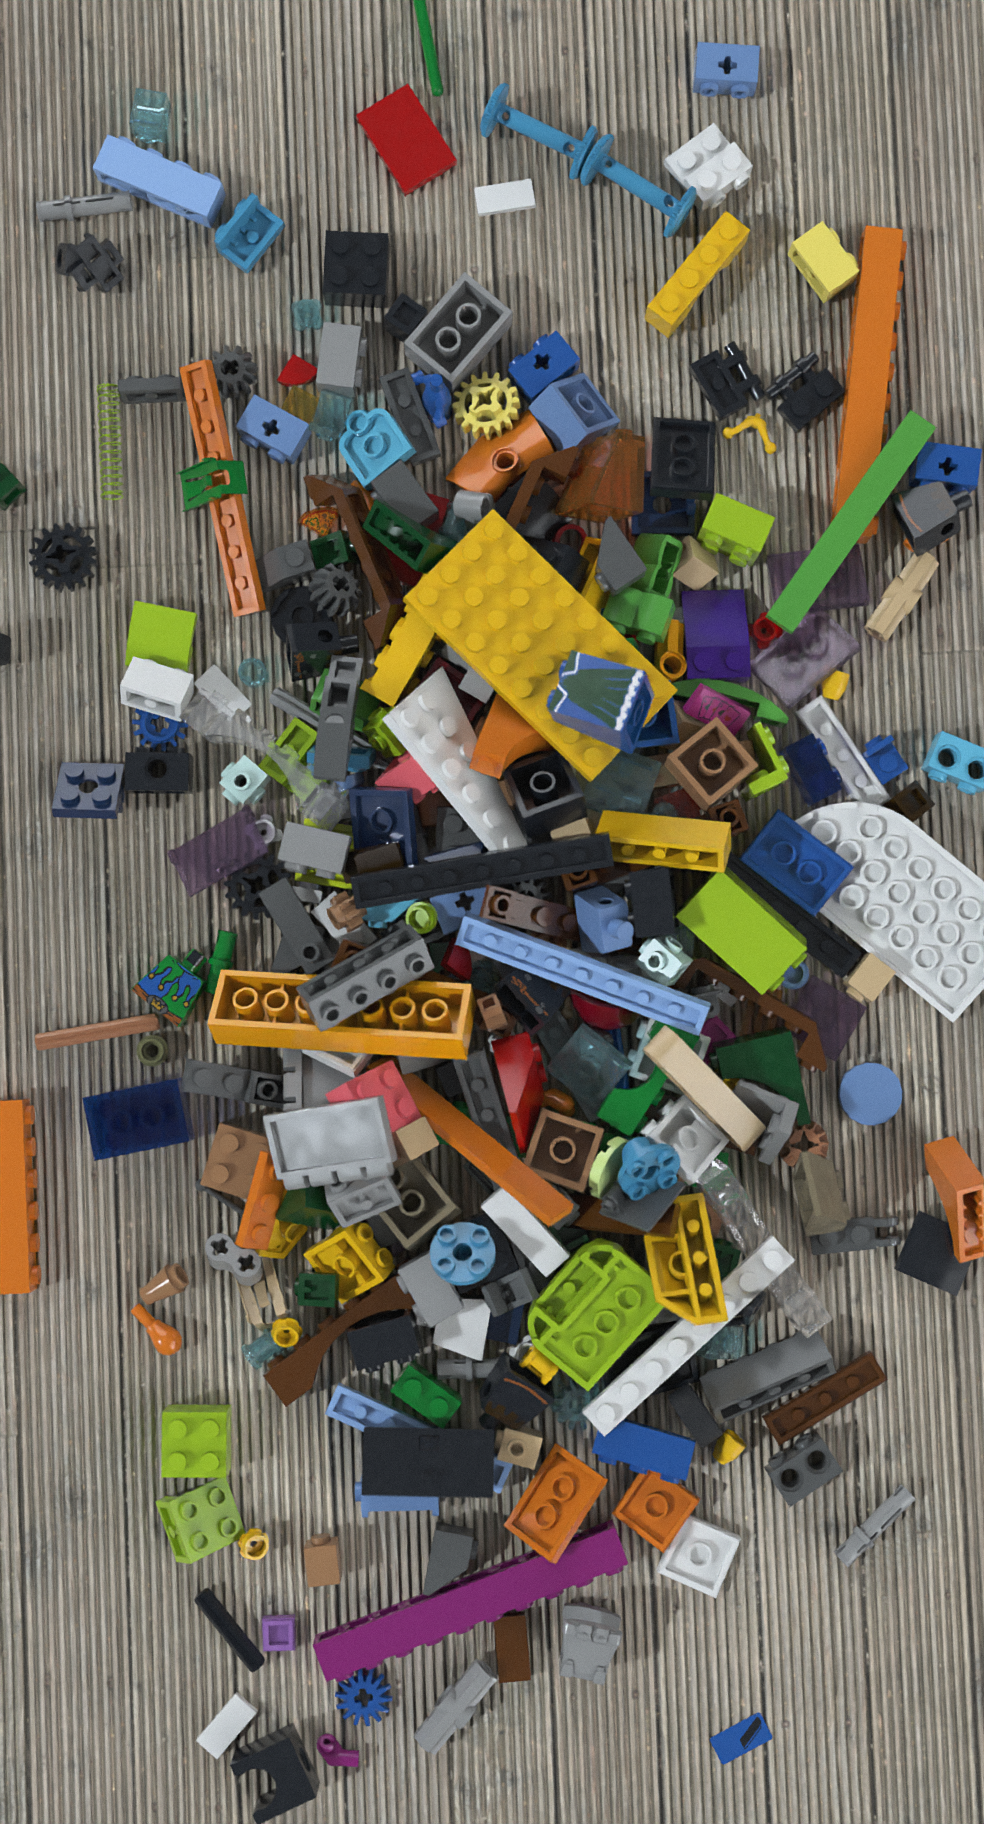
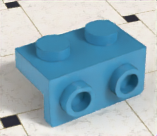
(248, 233)

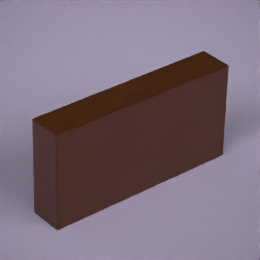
(512, 1648)

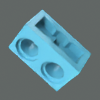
(961, 754)

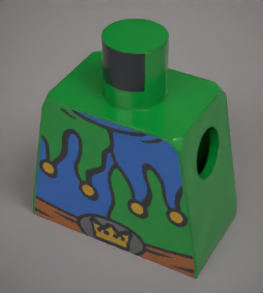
(174, 986)

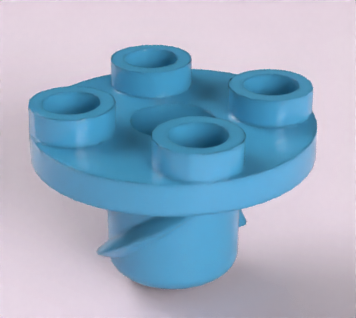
(647, 1167)
(462, 1253)

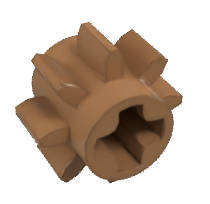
(344, 913)

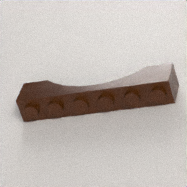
(296, 1372)

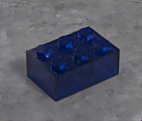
(138, 1119)

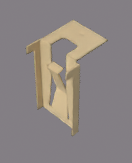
(249, 1302)

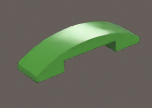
(765, 710)

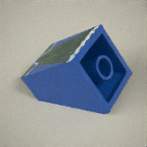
(601, 699)

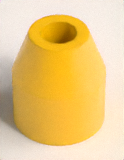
(835, 685)
(728, 1447)

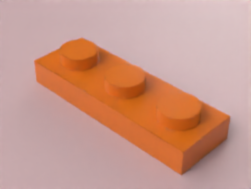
(261, 1205)

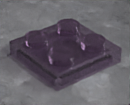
(834, 1014)

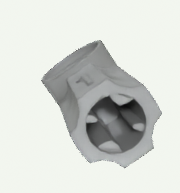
(472, 507)

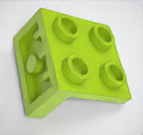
(774, 766)
(201, 1520)

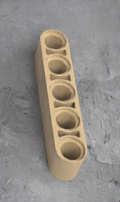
(704, 1088)

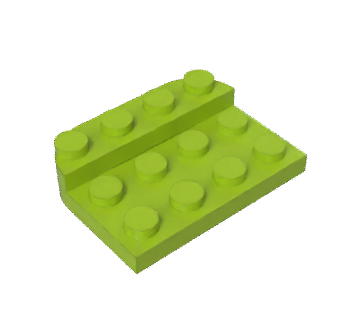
(592, 1311)

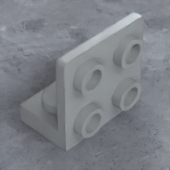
(774, 1112)
(361, 1198)

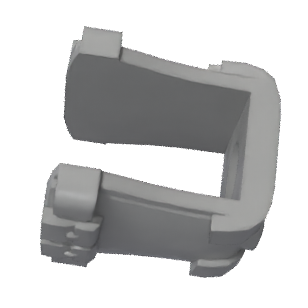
(588, 1641)

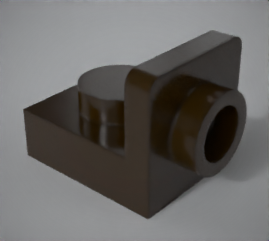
(910, 802)

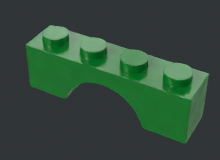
(627, 1107)

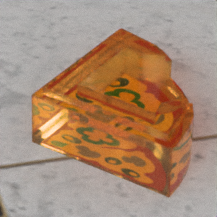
(319, 520)

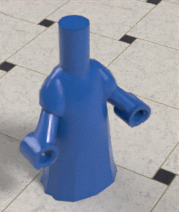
(435, 398)

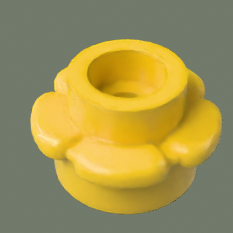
(286, 1331)
(259, 1549)

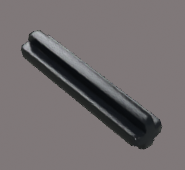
(229, 1630)

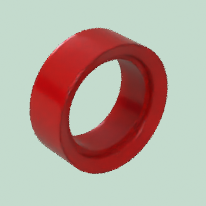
(556, 537)

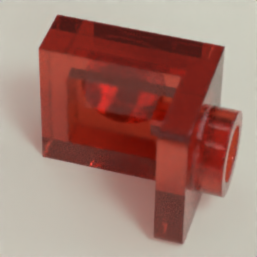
(683, 803)

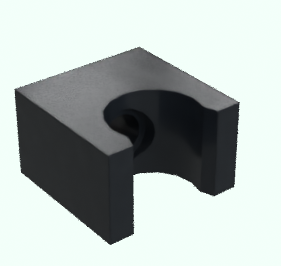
(288, 1764)

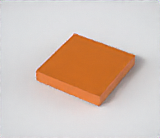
(656, 1508)

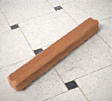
(97, 1031)

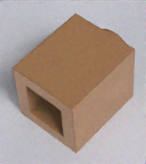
(323, 1560)

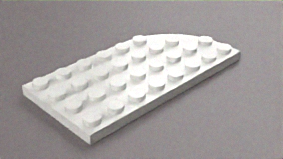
(906, 901)

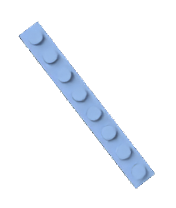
(582, 973)

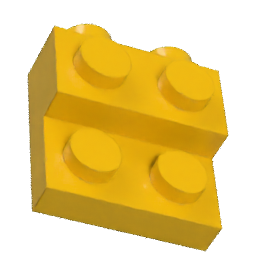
(354, 1256)

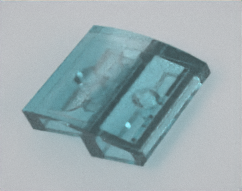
(623, 784)

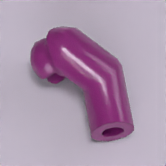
(334, 1753)

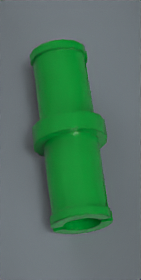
(221, 958)

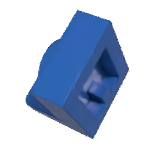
(884, 758)

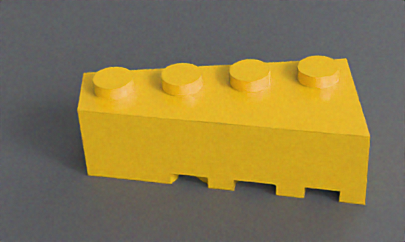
(403, 659)

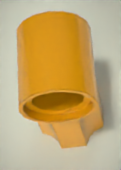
(671, 652)

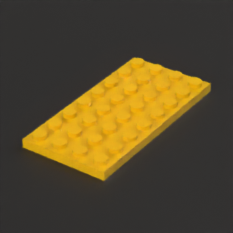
(517, 626)

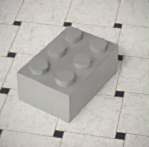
(458, 332)

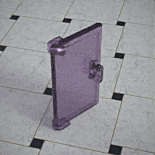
(215, 849)

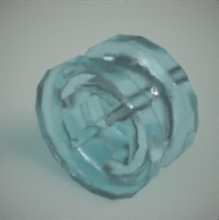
(258, 665)

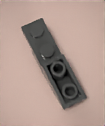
(337, 718)
(233, 1083)

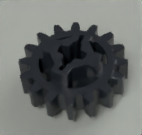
(76, 556)
(251, 899)

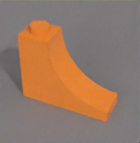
(504, 740)
(961, 1194)

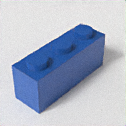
(646, 1450)

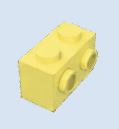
(823, 261)

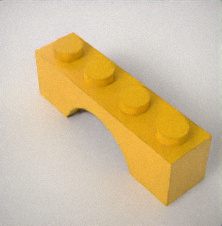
(695, 273)

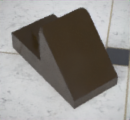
(373, 859)

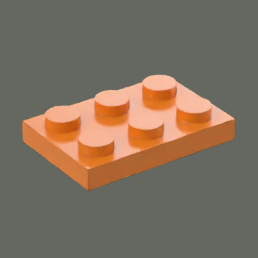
(555, 1503)

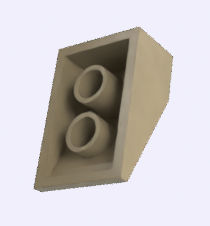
(819, 1195)
(423, 1207)

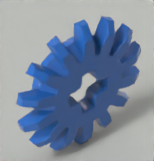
(150, 733)
(372, 1686)

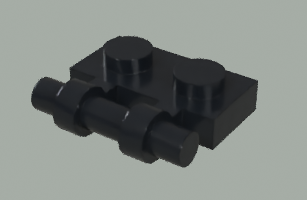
(719, 385)
(811, 399)

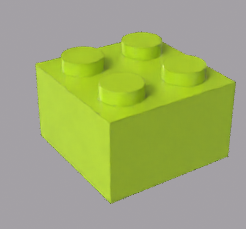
(734, 530)
(196, 1441)

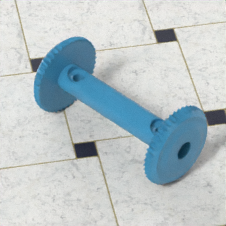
(536, 130)
(637, 185)

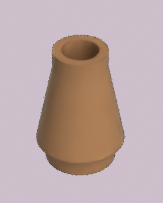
(164, 1284)

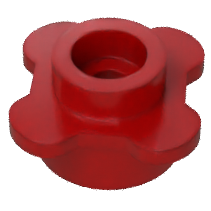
(763, 640)

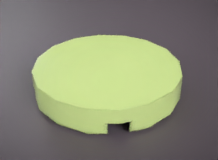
(606, 1167)

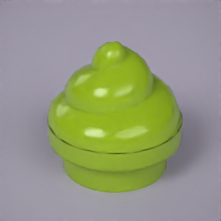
(422, 917)

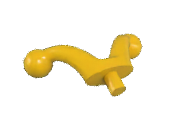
(756, 423)

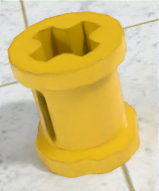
(539, 1364)

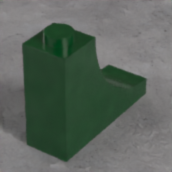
(406, 538)
(767, 1058)

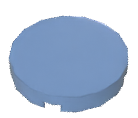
(870, 1093)

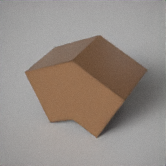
(491, 1012)

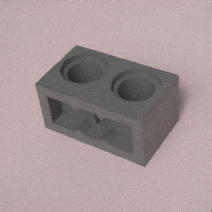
(808, 1476)

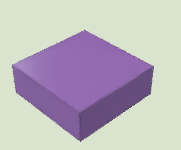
(279, 1632)

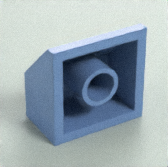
(573, 412)

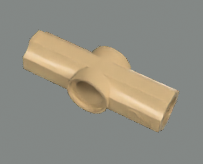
(901, 596)

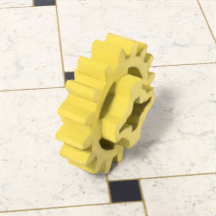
(486, 409)

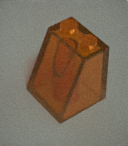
(607, 480)

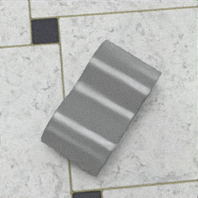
(233, 1259)

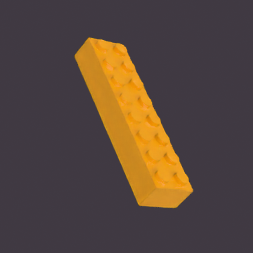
(412, 1021)

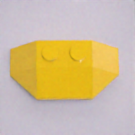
(686, 1266)

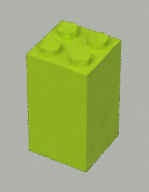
(743, 930)

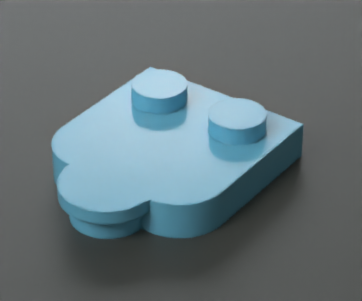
(373, 444)

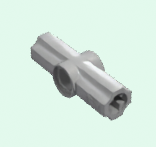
(455, 1706)

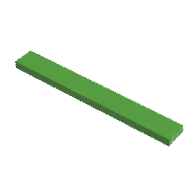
(850, 522)

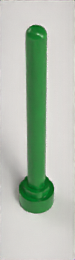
(428, 47)

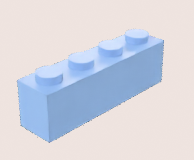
(159, 180)

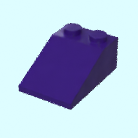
(716, 635)

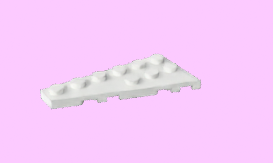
(443, 743)

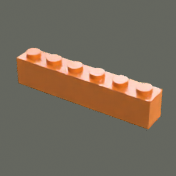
(17, 1205)

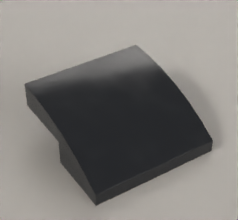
(542, 518)
(930, 1255)

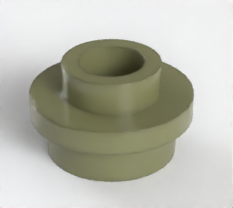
(142, 1050)

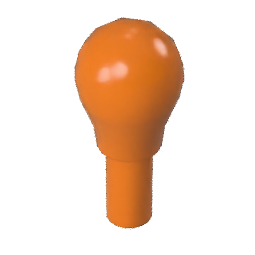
(164, 1337)

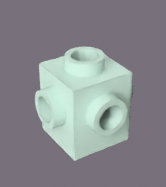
(235, 774)
(663, 960)

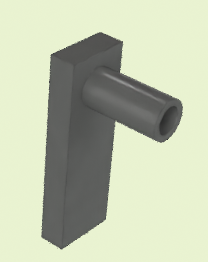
(296, 926)

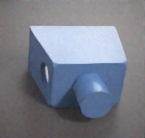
(602, 920)

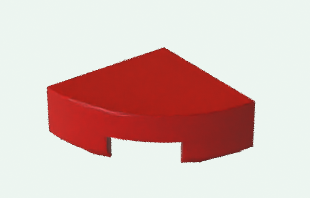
(297, 372)
(457, 960)

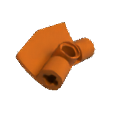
(485, 461)

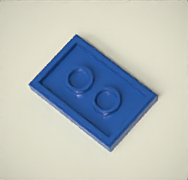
(796, 862)

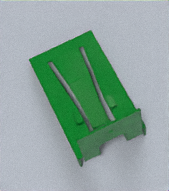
(195, 488)

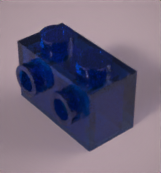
(811, 769)

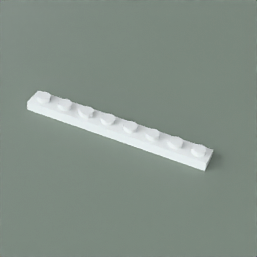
(685, 1339)

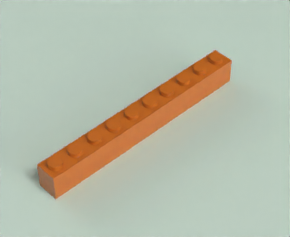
(869, 361)

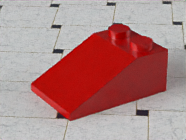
(521, 1082)

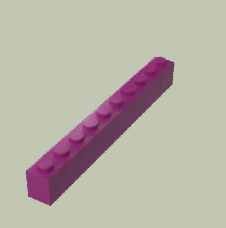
(467, 1602)

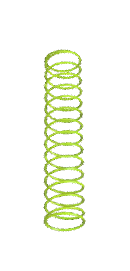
(115, 492)

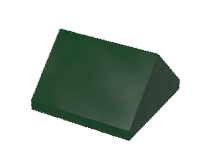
(307, 1208)

